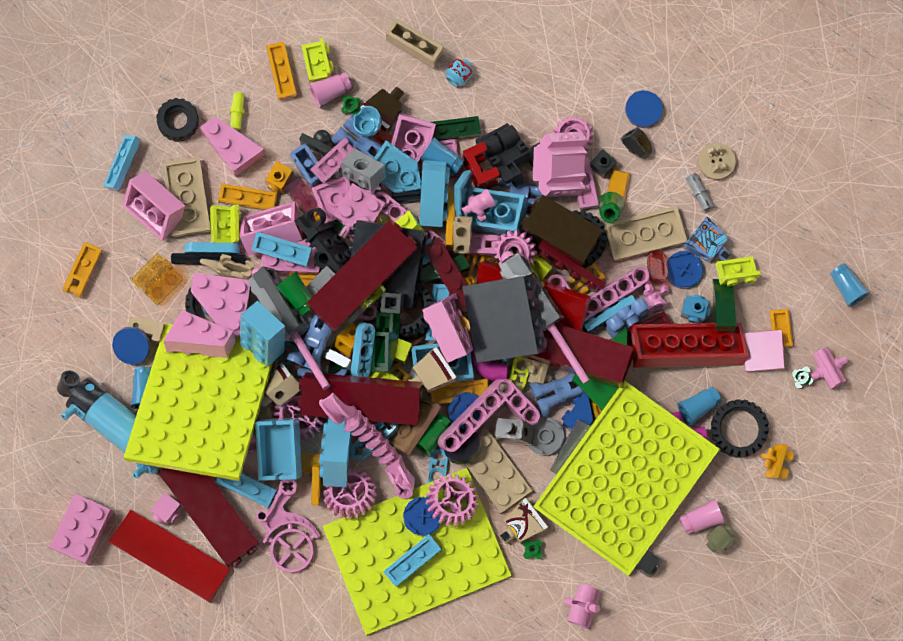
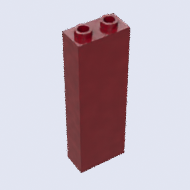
(362, 275)
(599, 357)
(375, 397)
(212, 514)

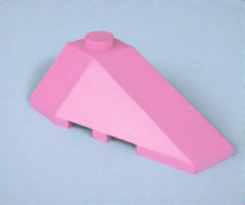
(412, 136)

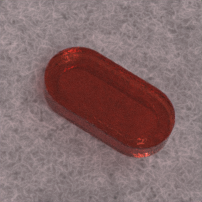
(657, 267)

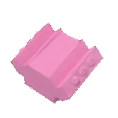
(560, 164)

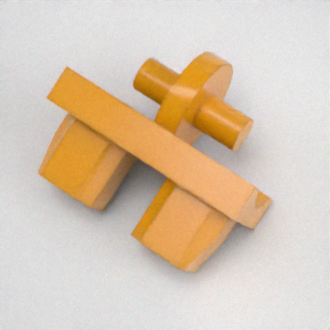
(774, 461)

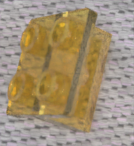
(157, 279)

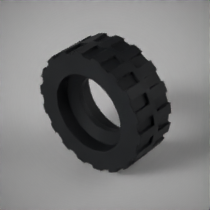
(177, 105)

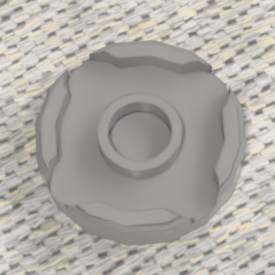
(547, 437)

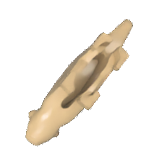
(229, 268)

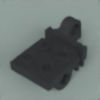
(506, 153)
(330, 246)

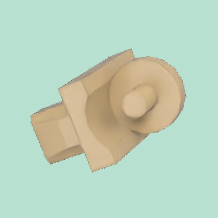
(538, 372)

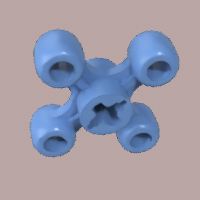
(627, 317)

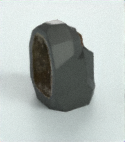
(637, 143)

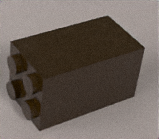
(560, 229)

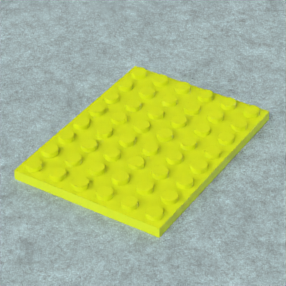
(198, 411)
(626, 478)
(373, 542)

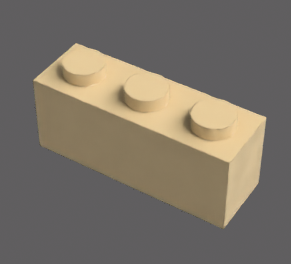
(414, 43)

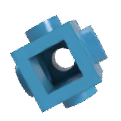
(689, 311)

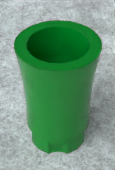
(612, 201)
(295, 292)
(429, 439)

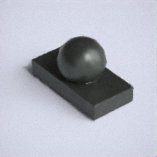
(318, 143)

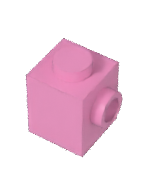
(166, 509)

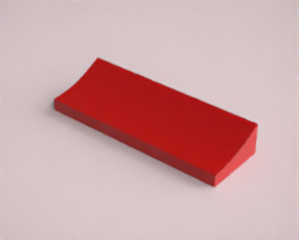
(569, 302)
(687, 345)
(169, 556)

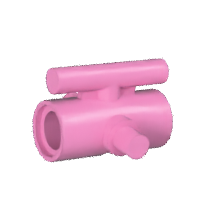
(829, 368)
(583, 605)

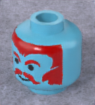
(459, 72)

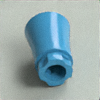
(438, 152)
(849, 285)
(139, 383)
(699, 405)

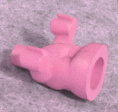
(478, 204)
(653, 297)

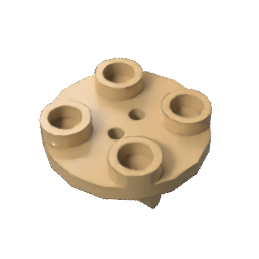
(719, 169)

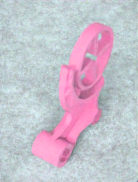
(277, 516)

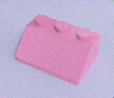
(153, 205)
(274, 221)

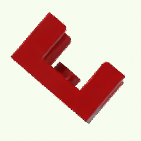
(480, 179)

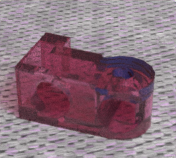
(298, 194)

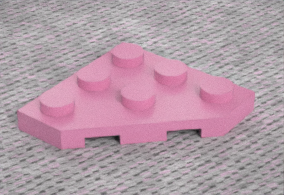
(222, 298)

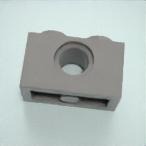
(363, 170)

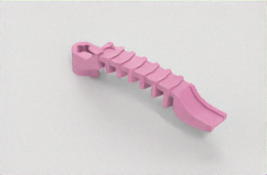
(359, 425)

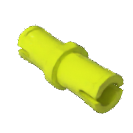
(237, 111)

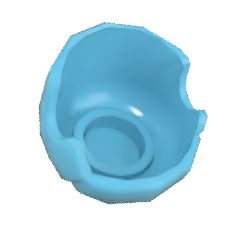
(367, 121)

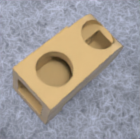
(462, 234)
(151, 328)

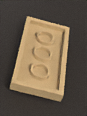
(186, 183)
(645, 233)
(497, 474)

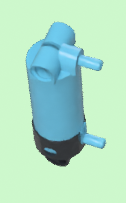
(100, 411)

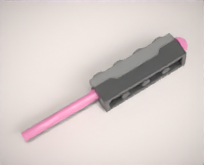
(517, 265)
(263, 286)

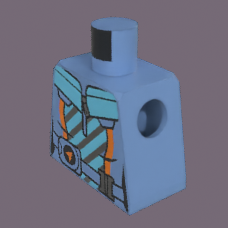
(708, 242)

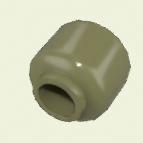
(720, 539)

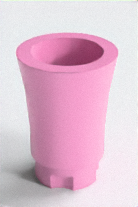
(329, 88)
(702, 517)

